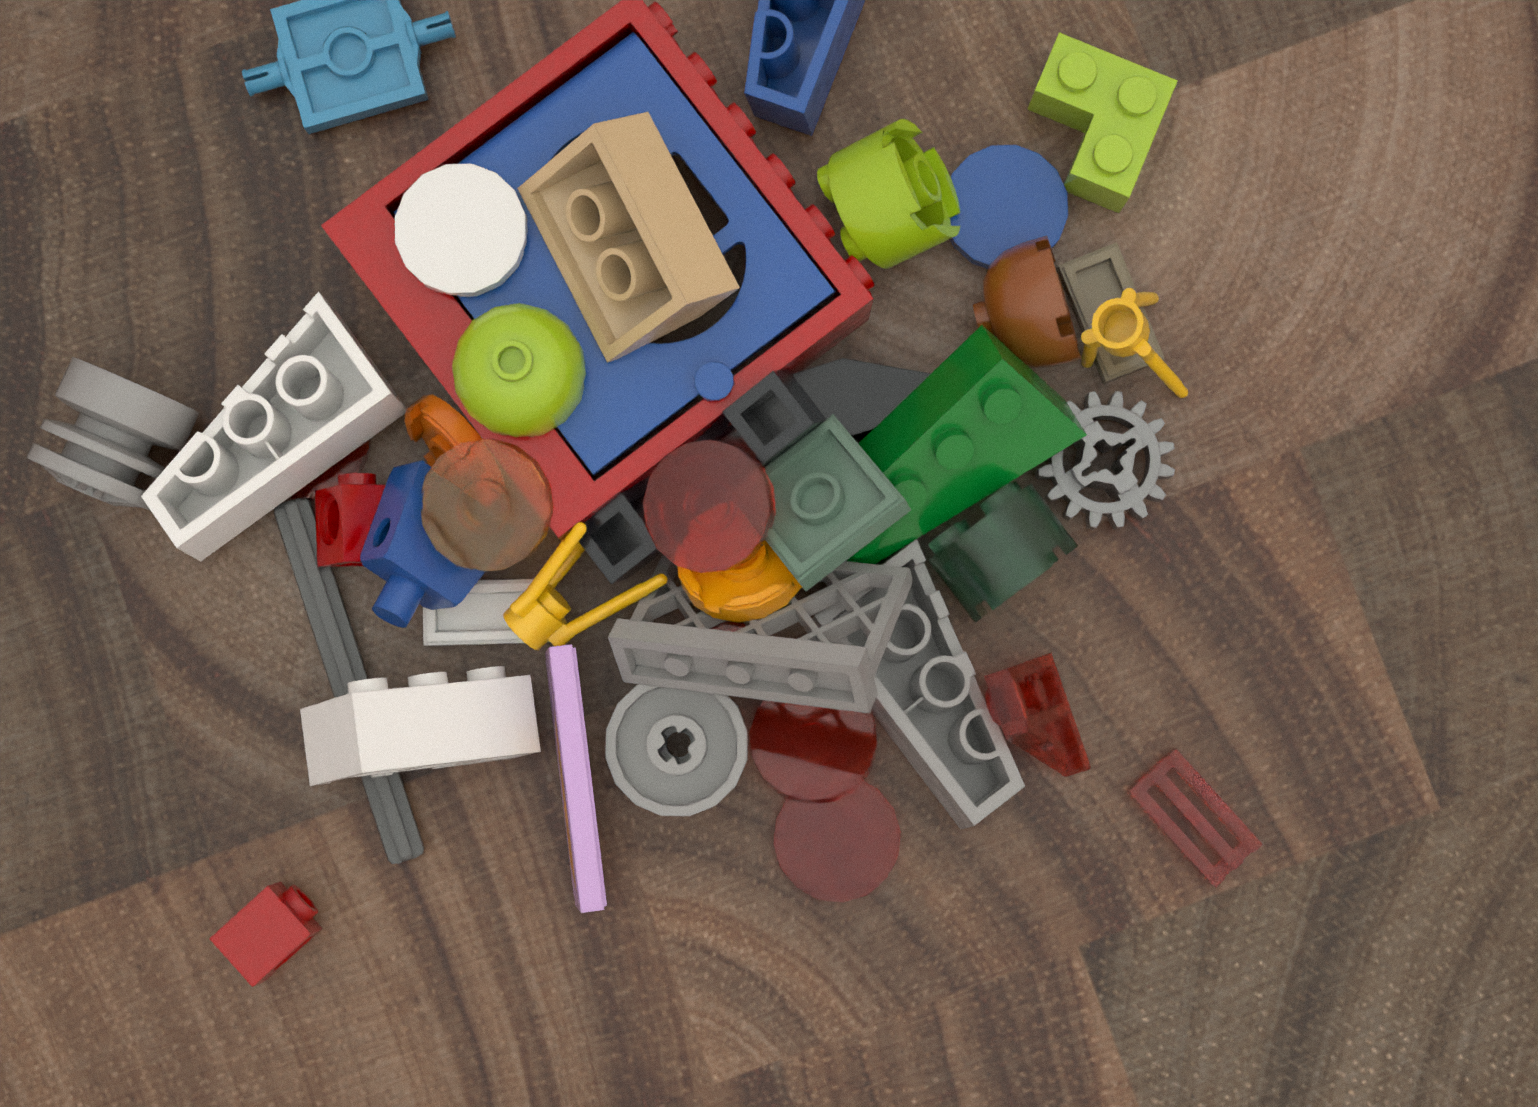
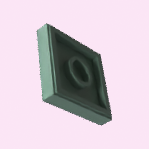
(828, 502)

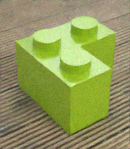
(1114, 107)

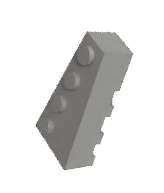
(934, 702)

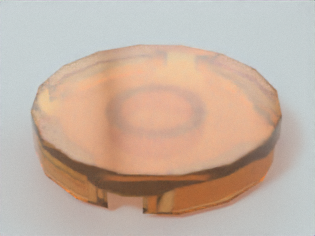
(486, 505)

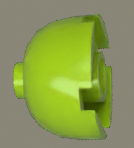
(519, 370)

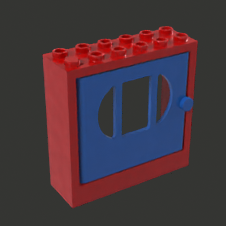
(607, 72)

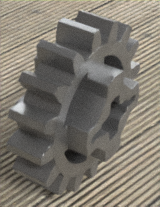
(1121, 486)

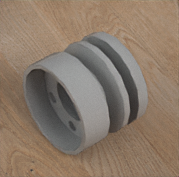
(111, 434)

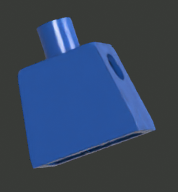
(406, 557)

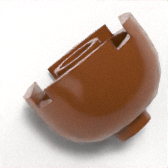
(1028, 306)

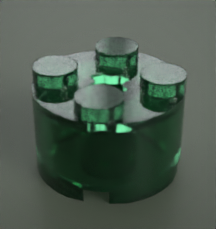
(1000, 550)

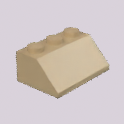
(627, 235)

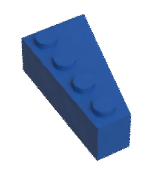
(796, 58)

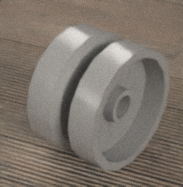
(670, 783)

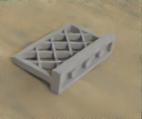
(762, 665)

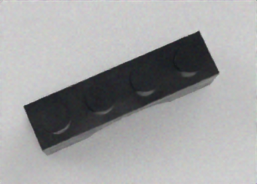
(759, 422)

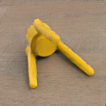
(1124, 332)
(541, 609)

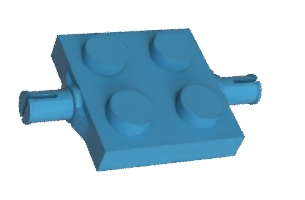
(348, 58)

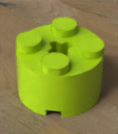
(890, 195)

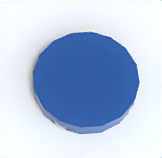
(1006, 200)

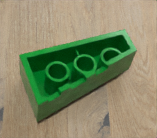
(964, 437)

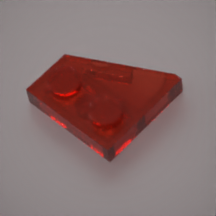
(1036, 714)

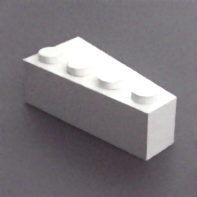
(275, 435)

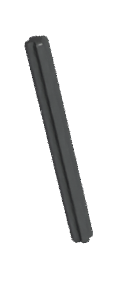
(344, 665)

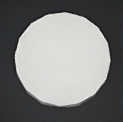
(461, 230)

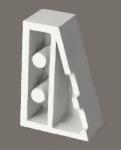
(420, 725)

